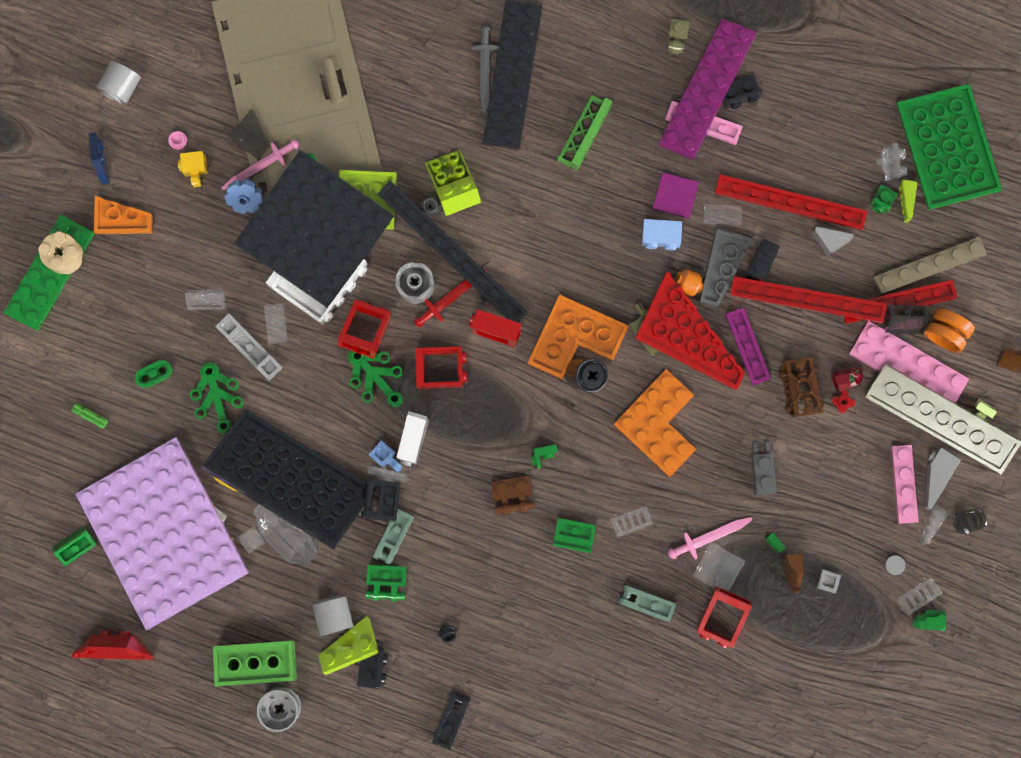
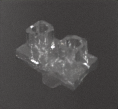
(890, 162)

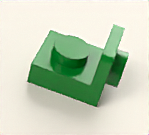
(883, 200)
(545, 452)

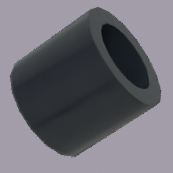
(578, 374)

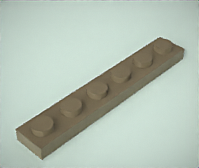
(929, 266)

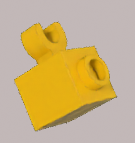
(193, 165)

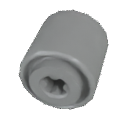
(118, 82)
(332, 615)

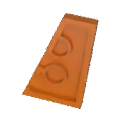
(120, 219)

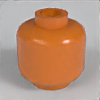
(689, 281)

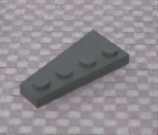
(724, 259)

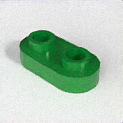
(153, 373)

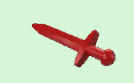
(442, 303)

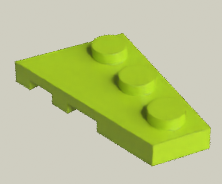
(350, 648)

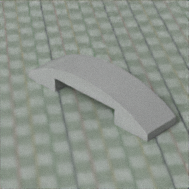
(249, 347)

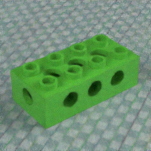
(246, 674)

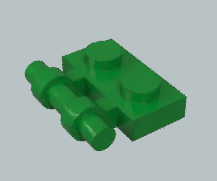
(387, 576)

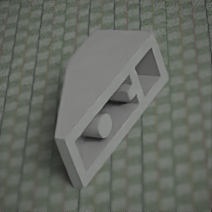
(938, 473)

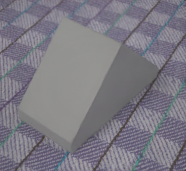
(830, 239)

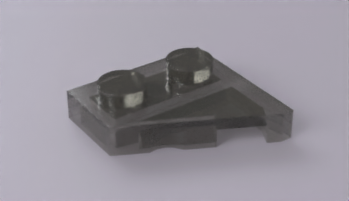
(250, 136)

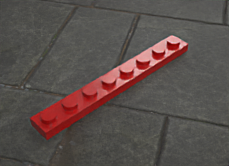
(791, 202)
(808, 299)

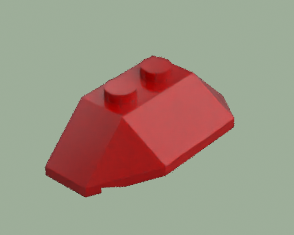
(113, 647)

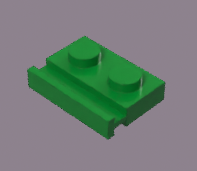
(574, 535)

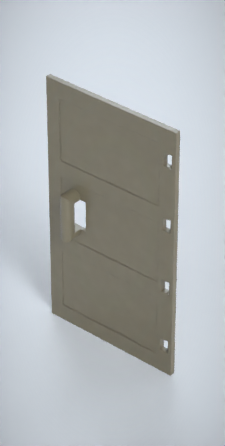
(280, 58)

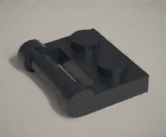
(387, 500)

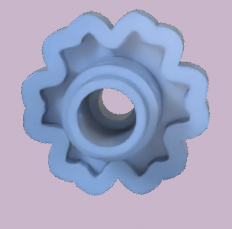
(244, 196)

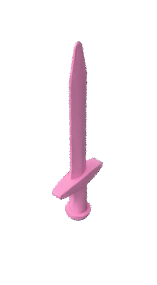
(271, 158)
(691, 545)

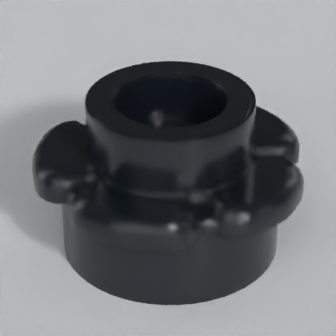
(447, 633)

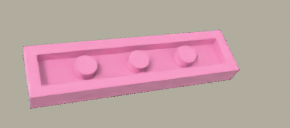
(720, 128)
(904, 484)

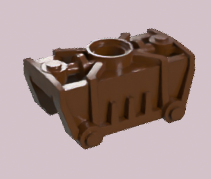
(792, 390)

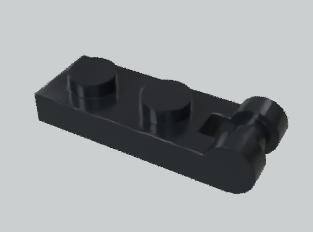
(451, 721)

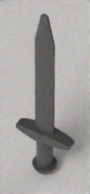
(484, 50)

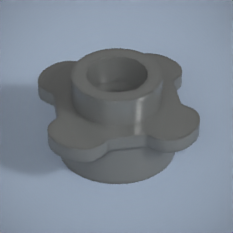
(435, 207)

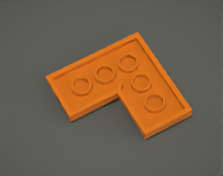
(575, 326)
(648, 423)

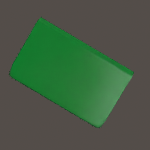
(74, 546)

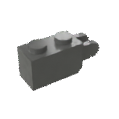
(763, 470)

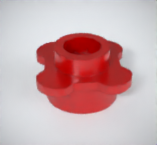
(838, 401)

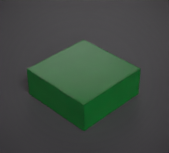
(775, 543)

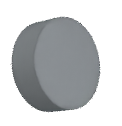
(894, 565)

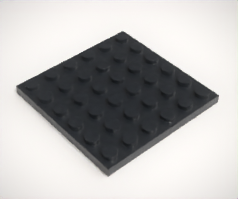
(314, 229)

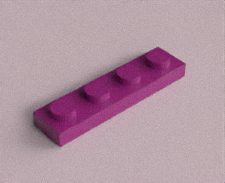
(748, 346)

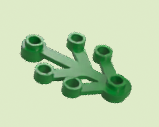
(372, 374)
(215, 394)

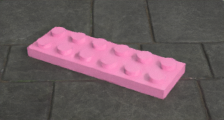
(877, 348)

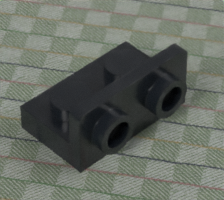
(742, 91)
(371, 670)

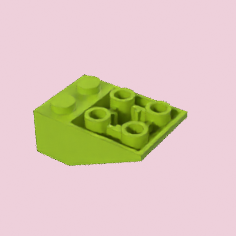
(453, 182)

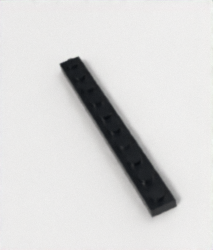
(451, 252)

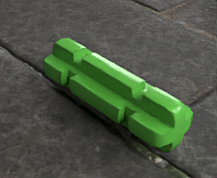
(89, 415)

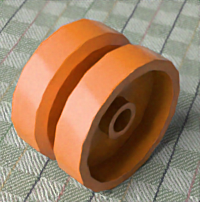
(949, 330)

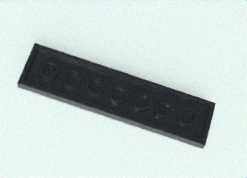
(512, 75)

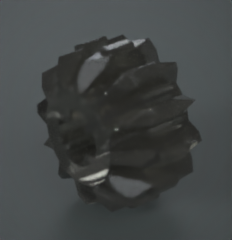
(969, 520)

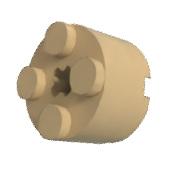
(50, 253)

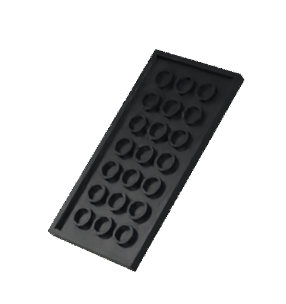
(288, 479)

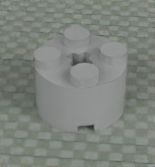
(410, 272)

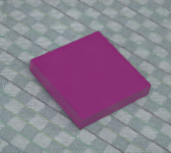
(675, 195)

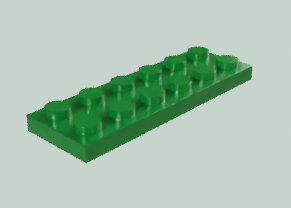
(40, 284)

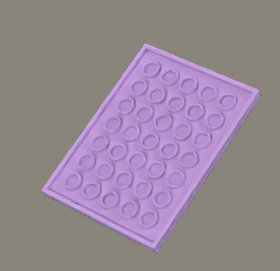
(162, 533)

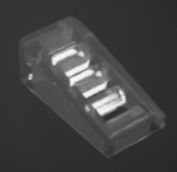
(935, 519)
(616, 527)
(936, 592)

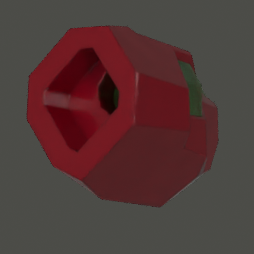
(847, 378)

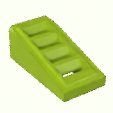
(907, 196)

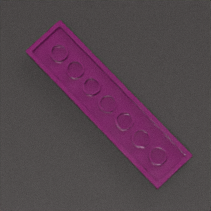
(707, 89)

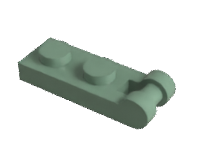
(393, 537)
(647, 603)

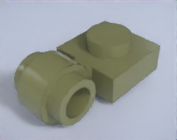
(678, 32)

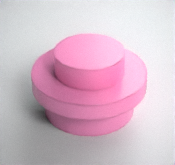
(177, 140)

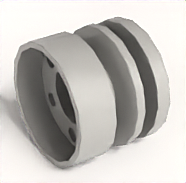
(268, 713)

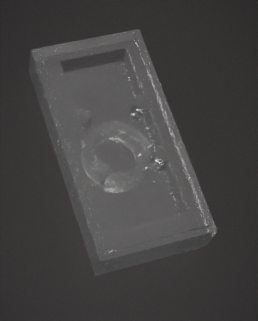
(205, 299)
(276, 323)
(388, 475)

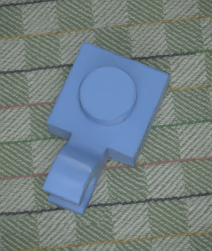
(384, 455)

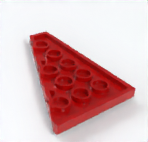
(681, 333)

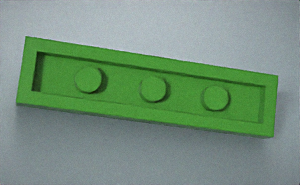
(590, 132)

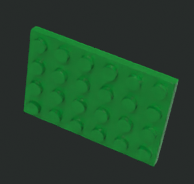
(948, 147)

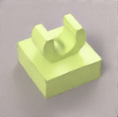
(984, 409)

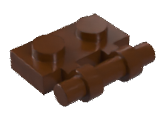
(511, 489)

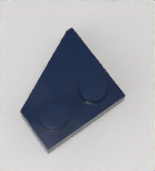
(98, 157)

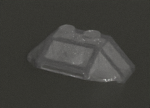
(286, 539)

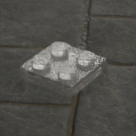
(718, 567)

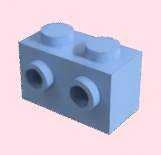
(661, 234)

